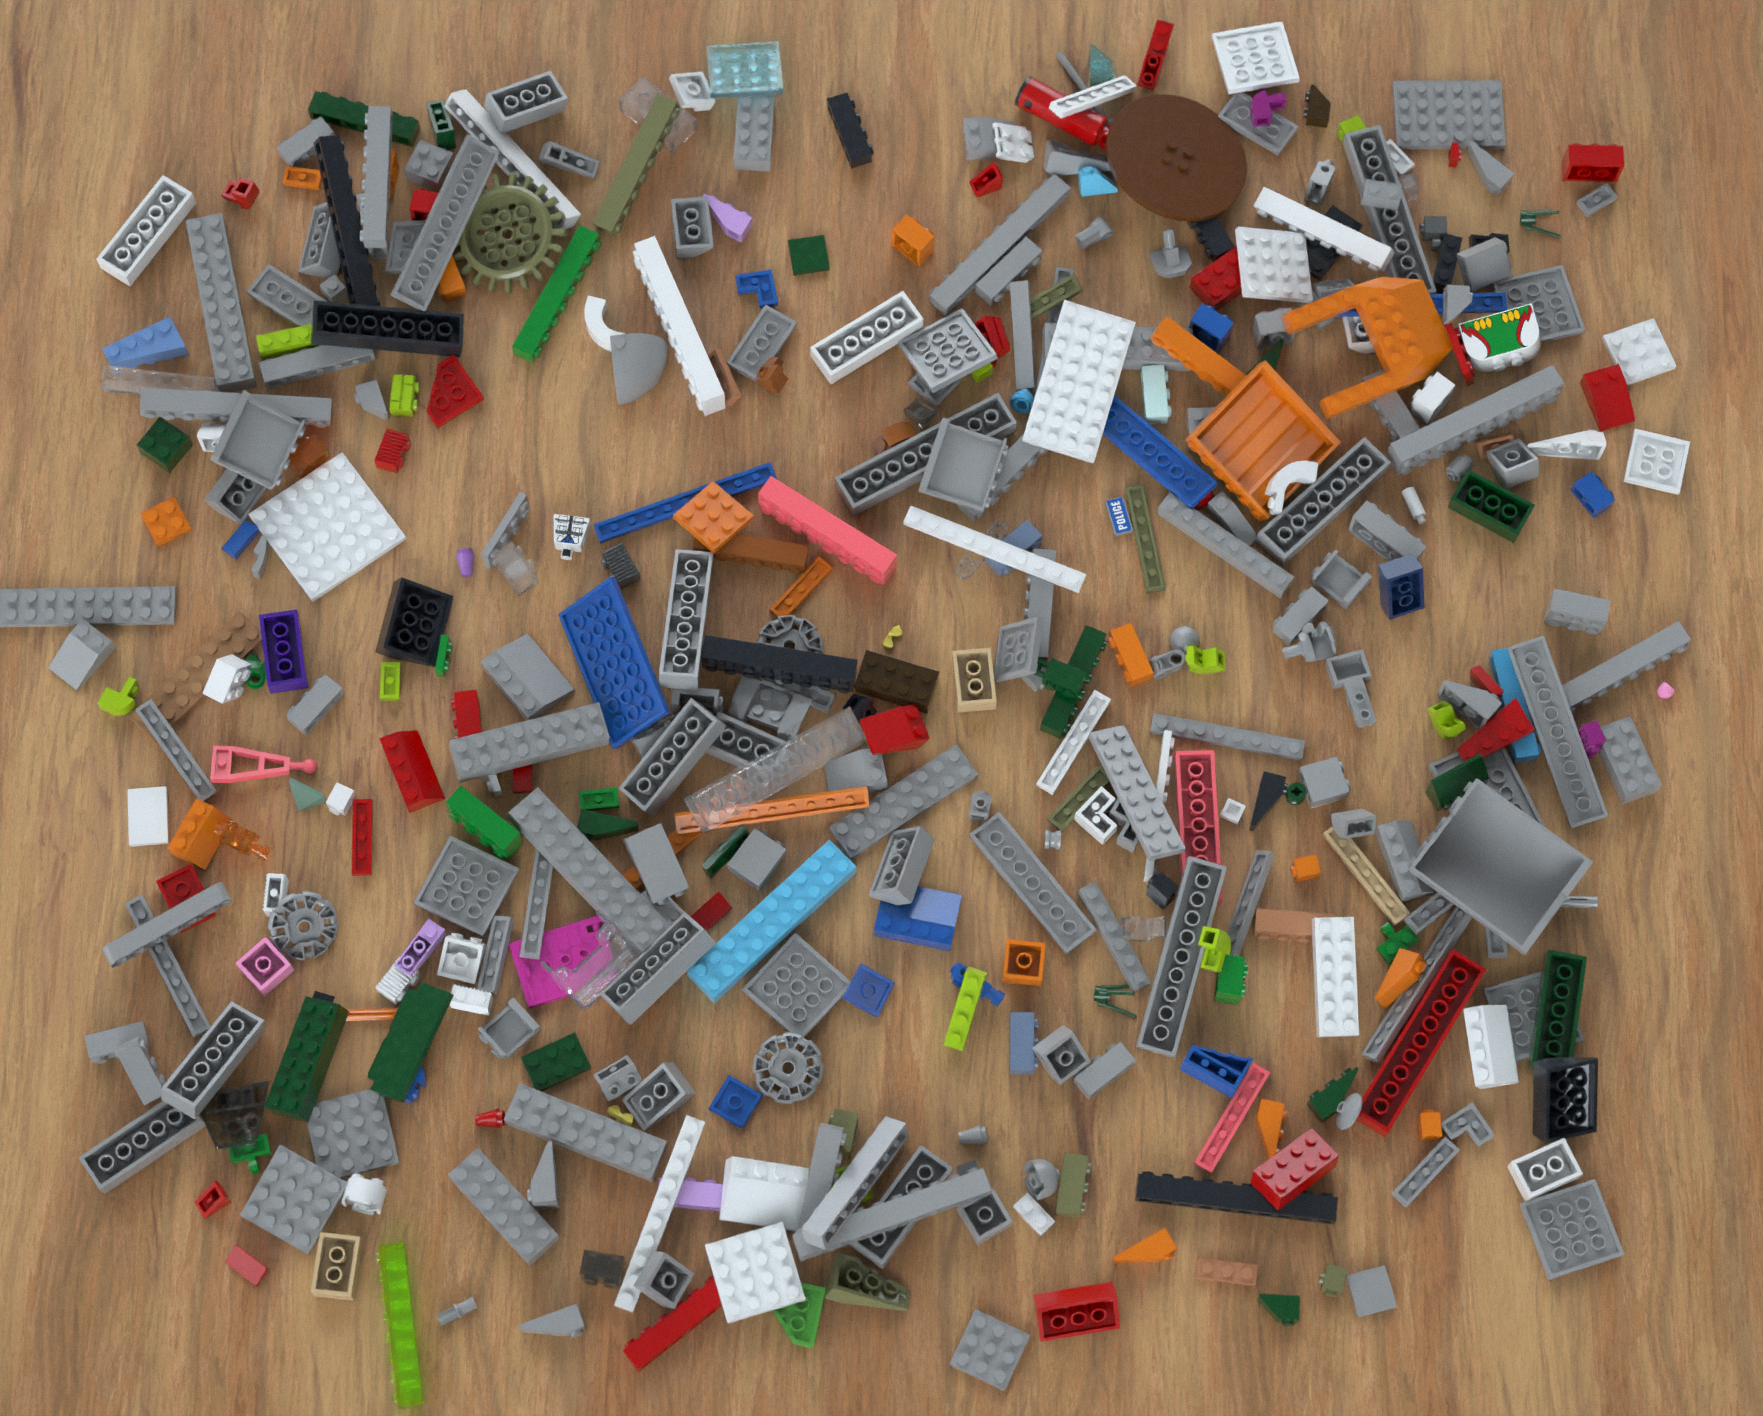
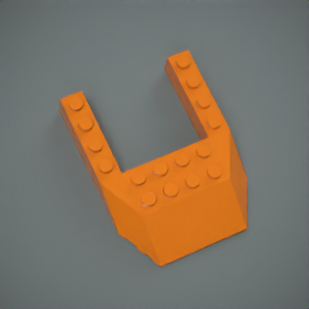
(1399, 326)

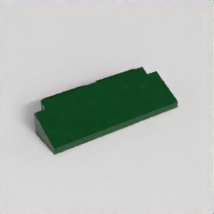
(408, 1041)

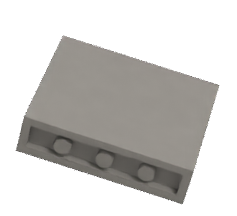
(257, 442)
(963, 466)

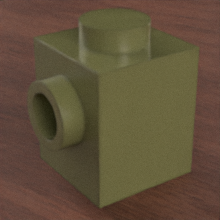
(1332, 1280)

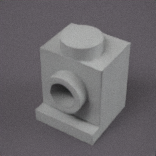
(980, 813)

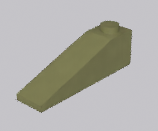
(858, 1285)

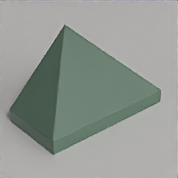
(305, 796)

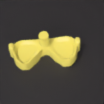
(895, 632)
(625, 1118)

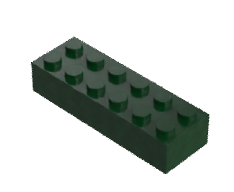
(1557, 1006)
(306, 1059)

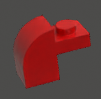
(241, 192)

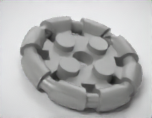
(789, 635)
(303, 914)
(776, 1071)

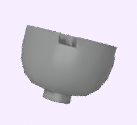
(1041, 1178)

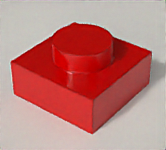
(1454, 154)

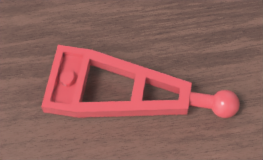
(222, 765)

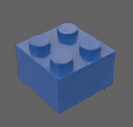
(1211, 327)

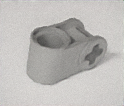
(1163, 666)

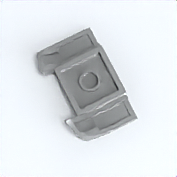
(769, 707)

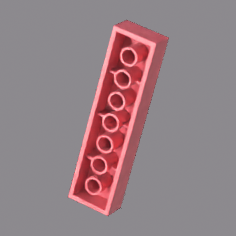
(827, 531)
(1197, 807)

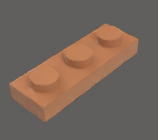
(725, 377)
(1226, 1271)

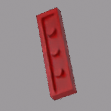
(362, 837)

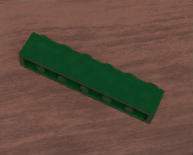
(351, 115)
(1083, 658)

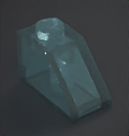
(1100, 67)

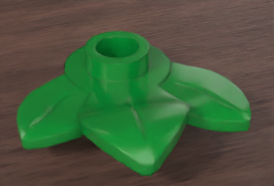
(257, 671)

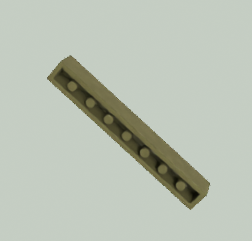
(636, 165)

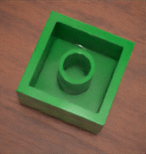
(1229, 982)

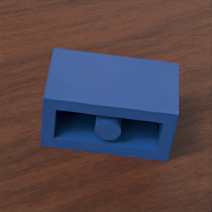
(1593, 494)

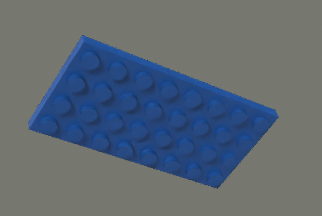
(614, 662)

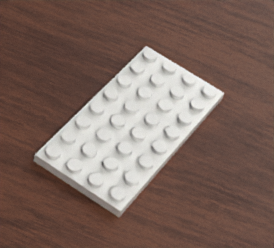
(1078, 381)

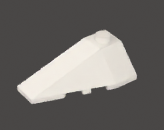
(1579, 445)

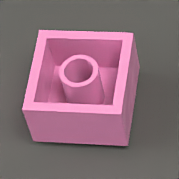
(264, 966)

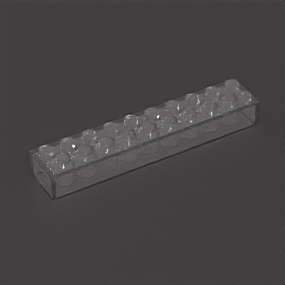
(775, 769)

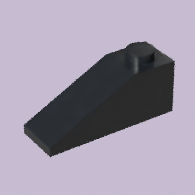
(1269, 794)

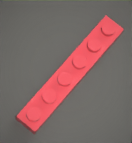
(1231, 1118)

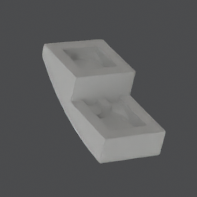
(261, 552)

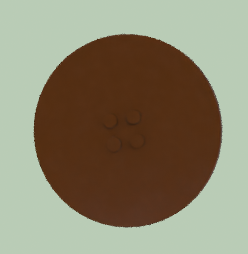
(1176, 157)

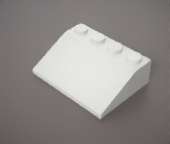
(763, 1192)

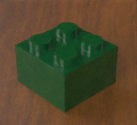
(164, 444)

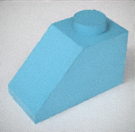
(1094, 182)

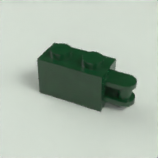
(1061, 677)

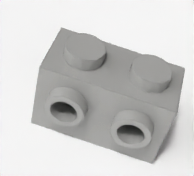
(618, 1078)

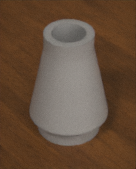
(975, 1135)

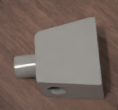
(1323, 176)

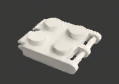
(1014, 142)

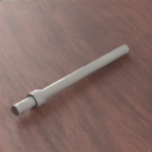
(1075, 77)

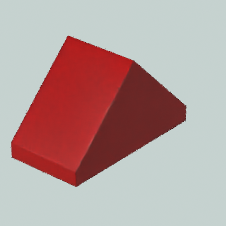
(987, 181)
(212, 1200)

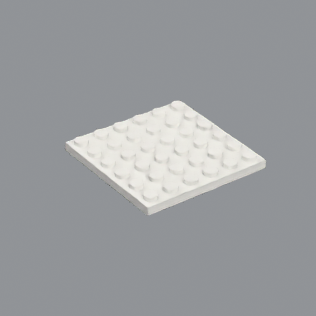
(327, 527)

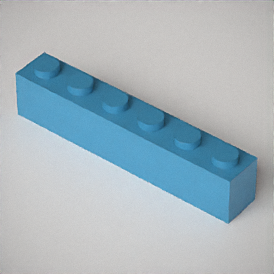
(1504, 675)

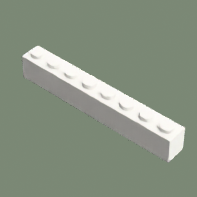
(1323, 229)

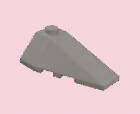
(1067, 161)

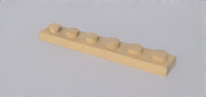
(1367, 876)

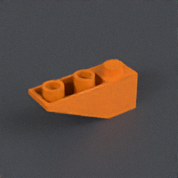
(1268, 1124)

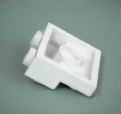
(692, 90)
(461, 958)

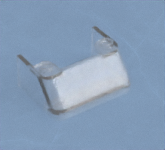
(598, 969)

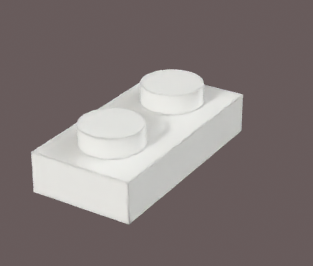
(1400, 160)
(1033, 1214)

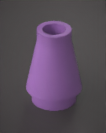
(465, 560)

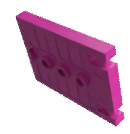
(559, 947)

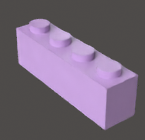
(699, 1195)

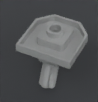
(1172, 260)

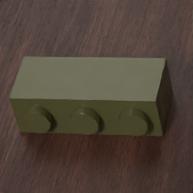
(1072, 1185)

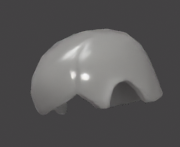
(1183, 637)

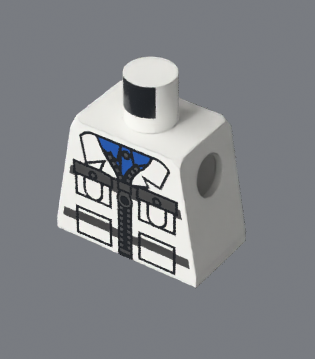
(570, 534)

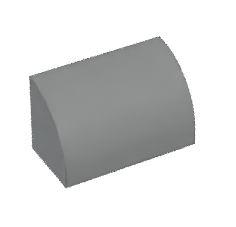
(1353, 823)

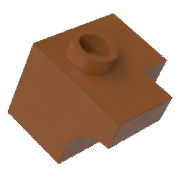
(772, 376)

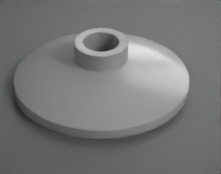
(1348, 1111)

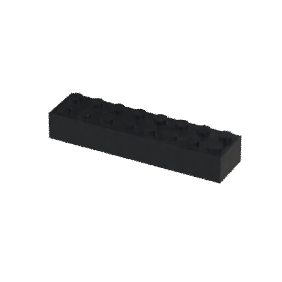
(387, 328)
(779, 664)

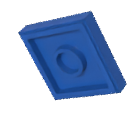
(868, 990)
(735, 1102)

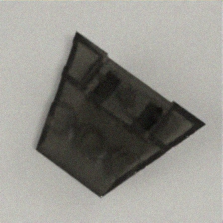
(236, 1115)

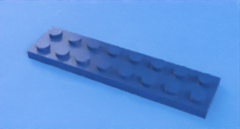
(1157, 455)

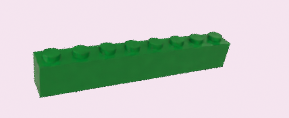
(556, 294)

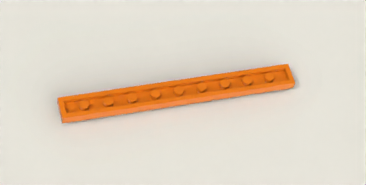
(786, 808)

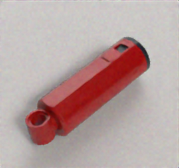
(1085, 125)

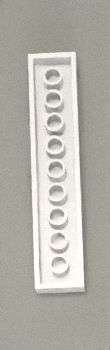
(679, 326)

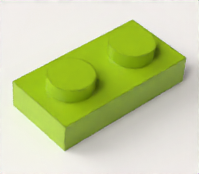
(390, 681)

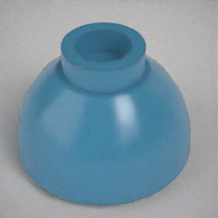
(1022, 401)

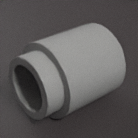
(1459, 467)

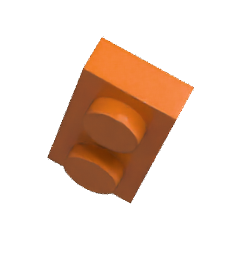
(302, 178)

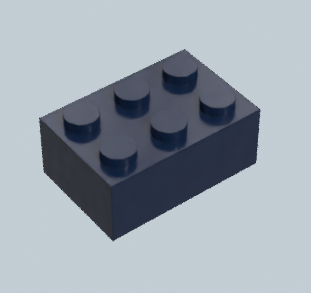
(1401, 586)

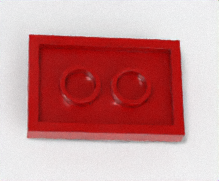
(1461, 353)
(181, 886)

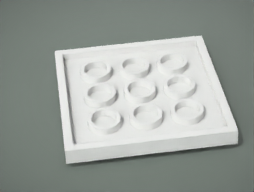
(1255, 57)
(1273, 264)
(755, 1272)

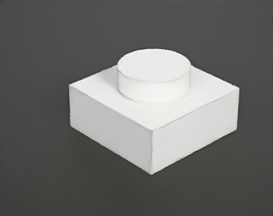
(1232, 811)

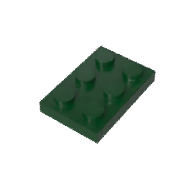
(556, 1062)

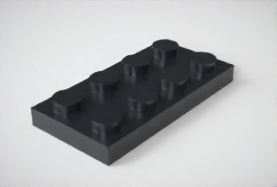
(1321, 258)

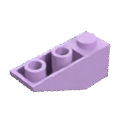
(732, 222)
(421, 947)

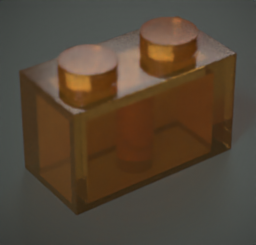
(308, 456)

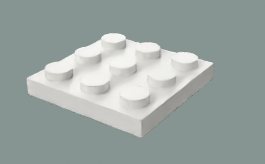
(1639, 351)
(1656, 461)

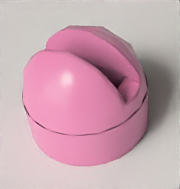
(1665, 691)

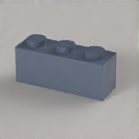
(1023, 537)
(1021, 1043)

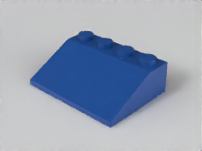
(924, 922)

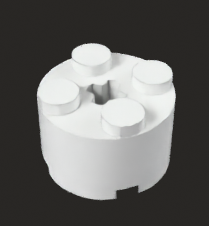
(364, 1194)

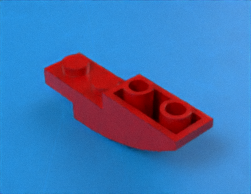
(1155, 55)

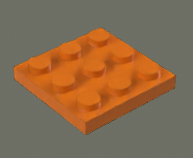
(713, 517)

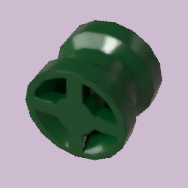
(1295, 798)

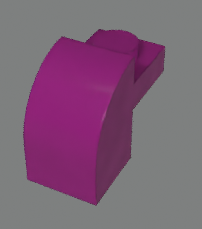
(1263, 105)

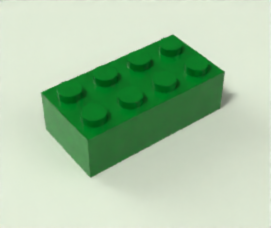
(484, 823)

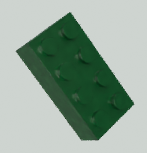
(1491, 506)

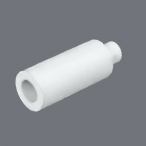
(1414, 504)

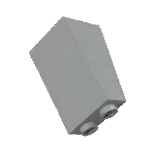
(656, 864)

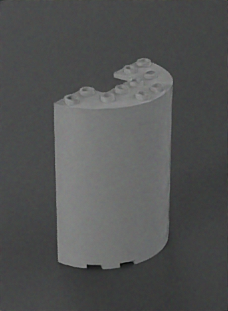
(1499, 865)

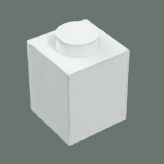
(340, 799)

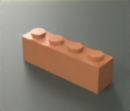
(1285, 924)

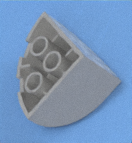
(637, 364)

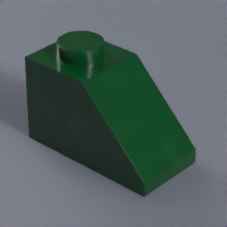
(1281, 1307)

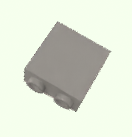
(1324, 782)

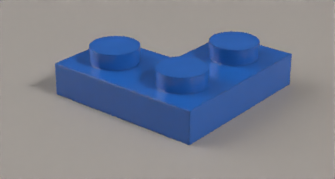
(759, 282)

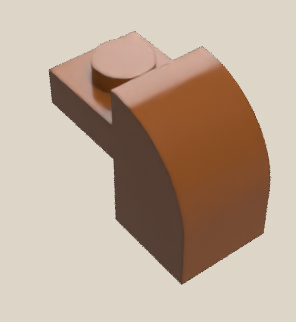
(893, 436)

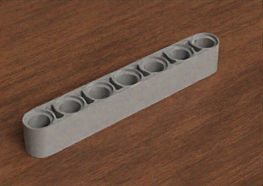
(166, 924)

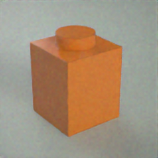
(1305, 868)
(1429, 1125)

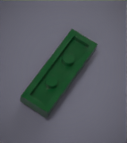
(725, 851)

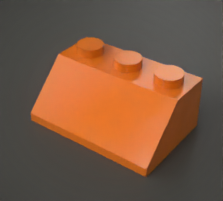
(195, 837)

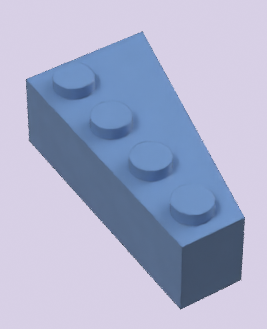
(147, 346)

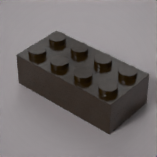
(896, 681)

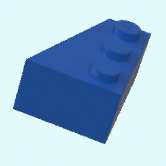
(1216, 1069)

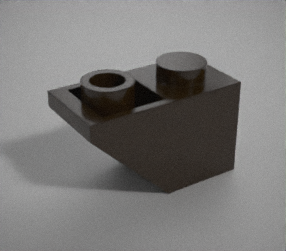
(1318, 108)

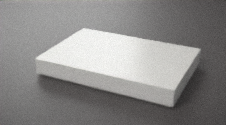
(148, 816)

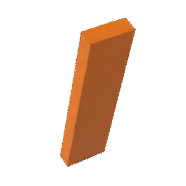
(801, 588)

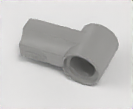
(1097, 231)

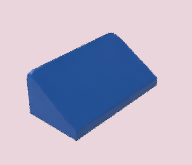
(241, 539)

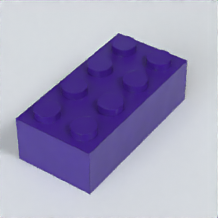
(283, 651)

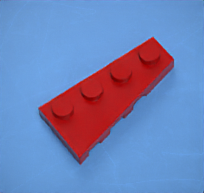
(1501, 731)

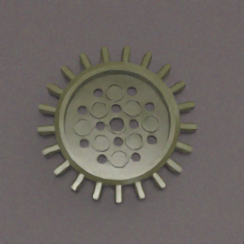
(535, 252)

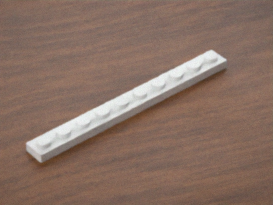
(994, 549)
(660, 1209)

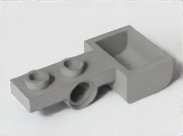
(1350, 672)

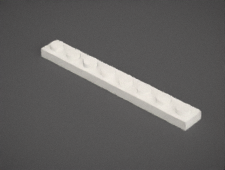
(1162, 780)

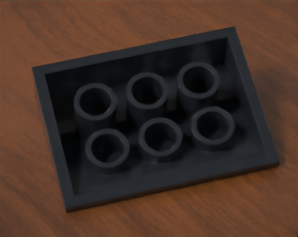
(414, 623)
(1564, 1097)

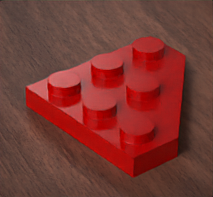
(451, 392)

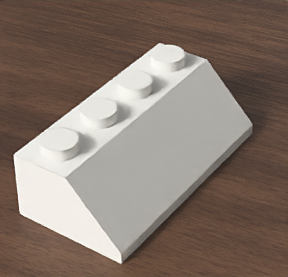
(1491, 1046)

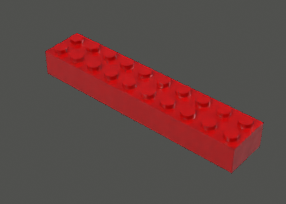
(1419, 1042)

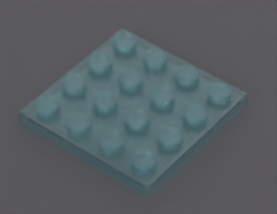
(744, 69)

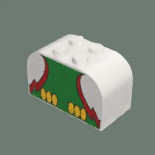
(1501, 339)

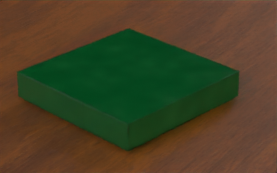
(808, 255)

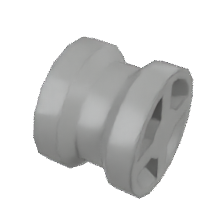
(1052, 839)

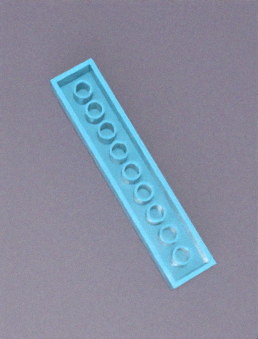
(771, 921)

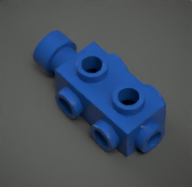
(988, 991)

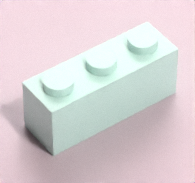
(1155, 394)

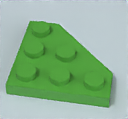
(802, 1318)

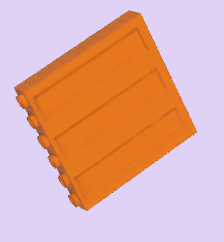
(1259, 433)

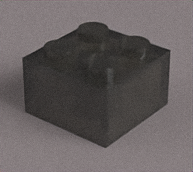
(602, 1269)

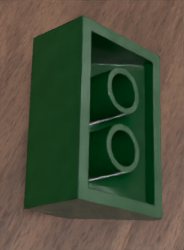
(1449, 785)

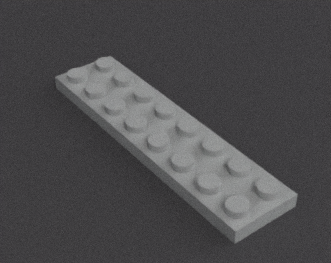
(1136, 793)
(903, 802)
(1032, 883)

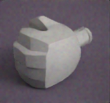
(1313, 643)

